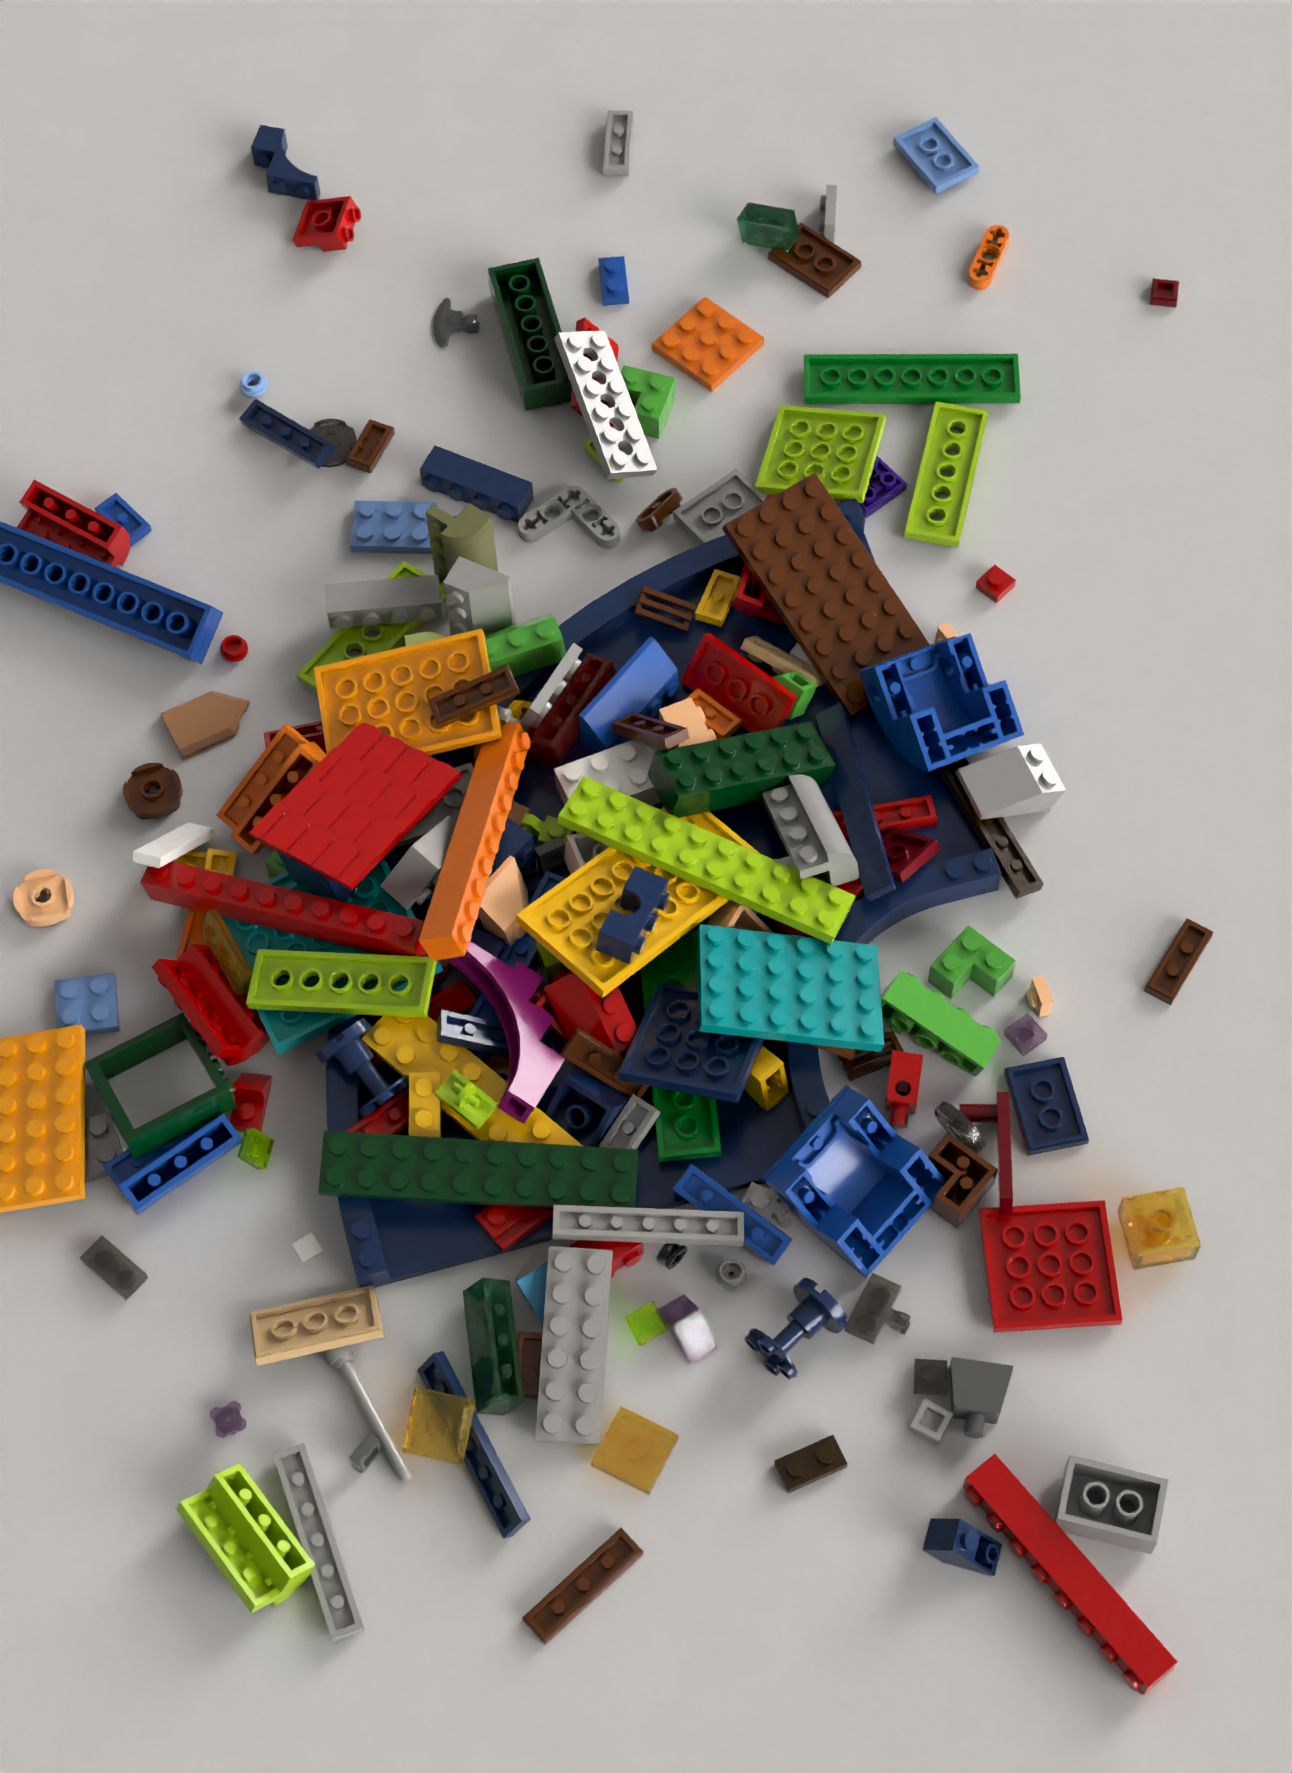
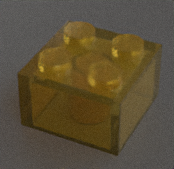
(1158, 1228)

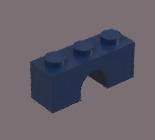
(623, 933)

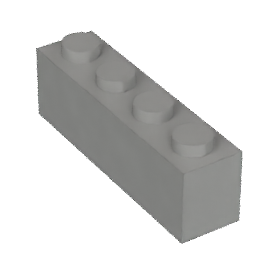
(383, 601)

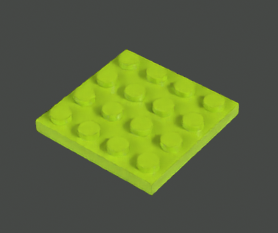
(825, 442)

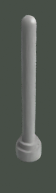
(342, 1360)

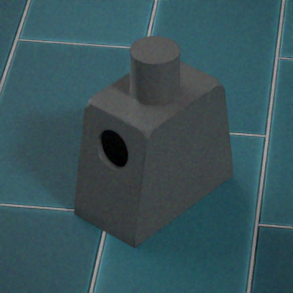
(977, 1392)

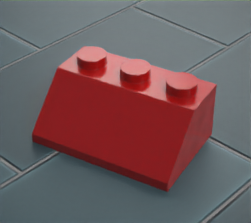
(581, 1007)

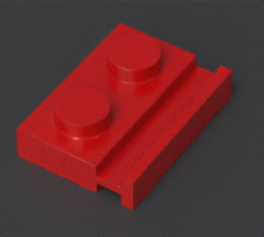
(511, 1224)

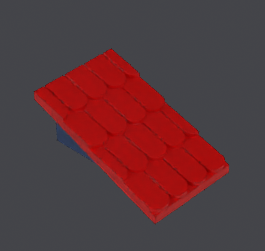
(353, 810)

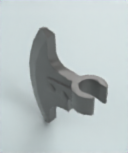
(450, 321)

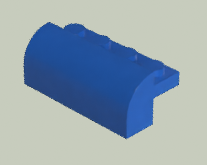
(165, 1169)

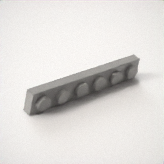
(648, 1225)
(318, 1542)

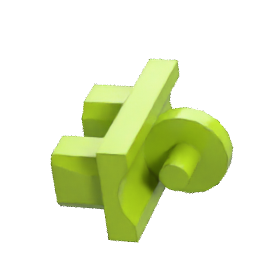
(466, 1099)

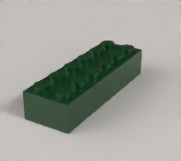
(529, 332)
(737, 768)

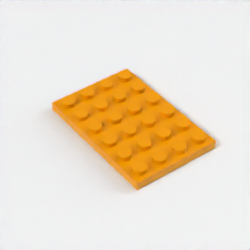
(394, 692)
(42, 1118)

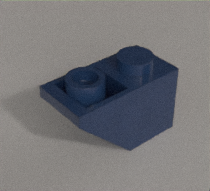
(962, 1545)

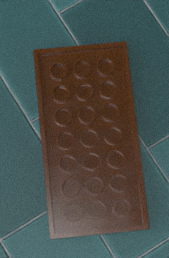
(824, 587)

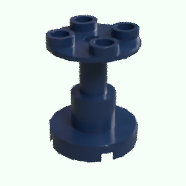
(356, 1058)
(812, 1314)

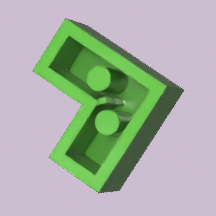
(651, 397)
(971, 958)

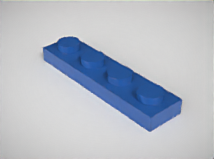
(711, 1196)

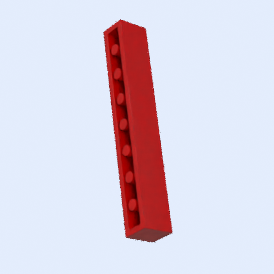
(1069, 1575)

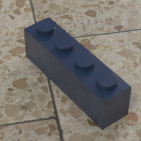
(476, 484)

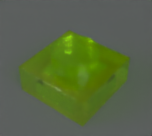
(255, 1148)
(646, 1323)

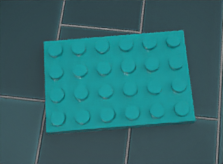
(789, 988)

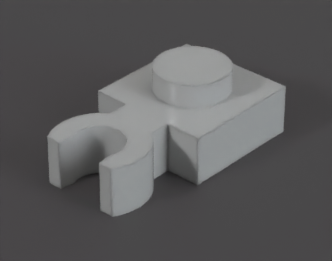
(767, 1204)

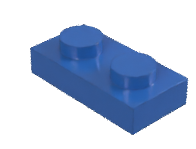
(613, 280)
(123, 514)

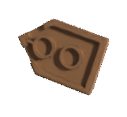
(204, 721)

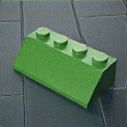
(526, 645)

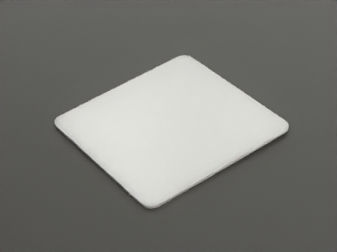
(307, 1247)

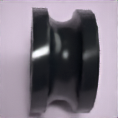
(672, 1254)

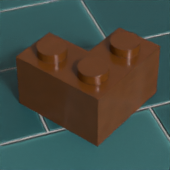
(966, 1178)

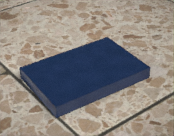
(1046, 1106)

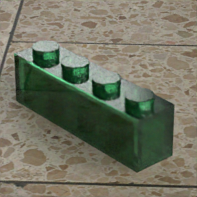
(493, 1346)

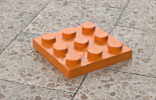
(708, 344)

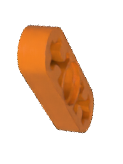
(987, 247)

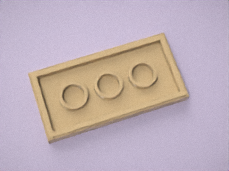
(315, 1325)

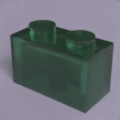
(768, 226)

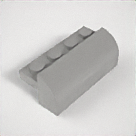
(810, 831)

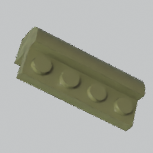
(465, 536)

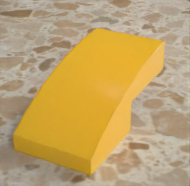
(213, 860)

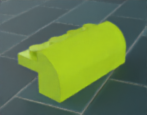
(246, 1539)

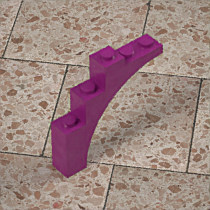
(524, 1024)

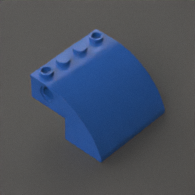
(940, 704)
(855, 1181)

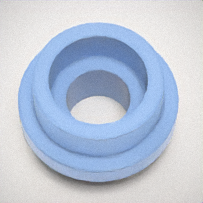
(249, 380)

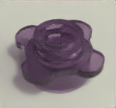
(236, 1423)

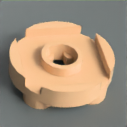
(47, 913)

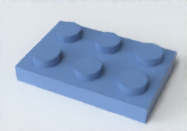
(936, 155)
(390, 527)

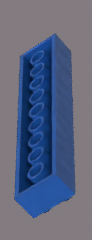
(106, 594)

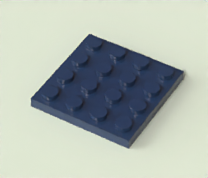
(677, 1057)

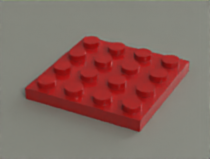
(1050, 1267)

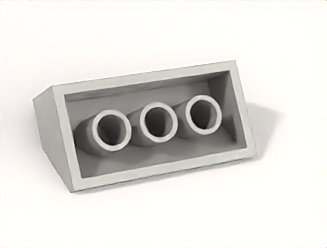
(477, 598)

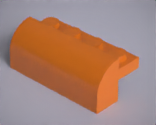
(269, 780)

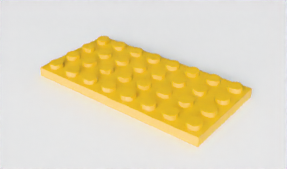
(574, 910)

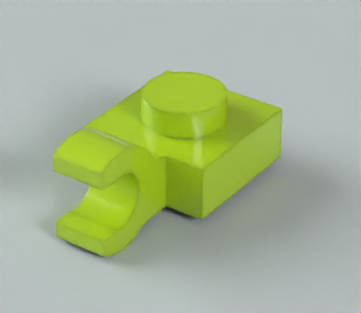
(545, 830)

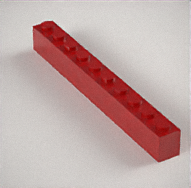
(284, 909)

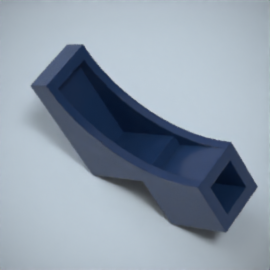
(282, 176)

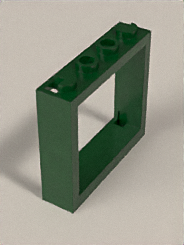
(178, 1120)

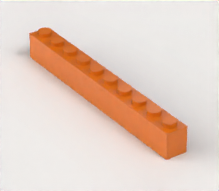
(474, 845)

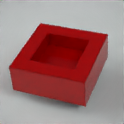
(995, 583)

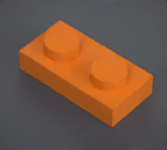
(717, 717)

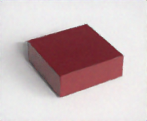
(1164, 292)

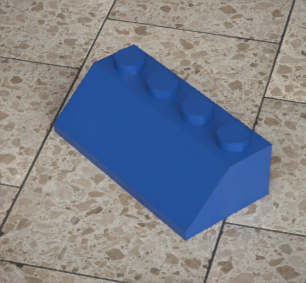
(635, 688)

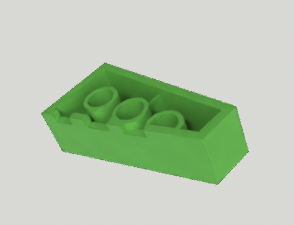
(937, 1024)

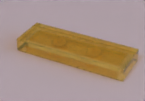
(227, 952)

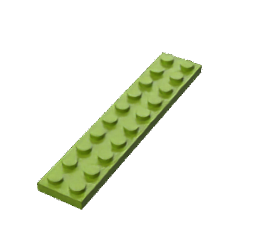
(706, 859)

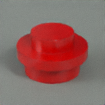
(234, 648)

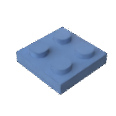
(88, 1002)

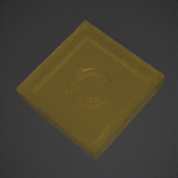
(438, 1425)
(634, 1450)

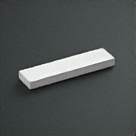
(173, 845)

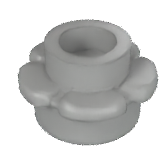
(737, 1268)

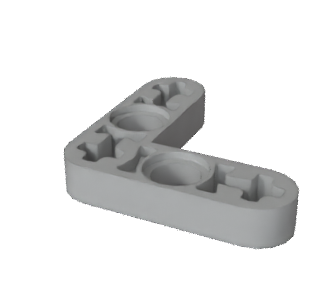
(573, 510)

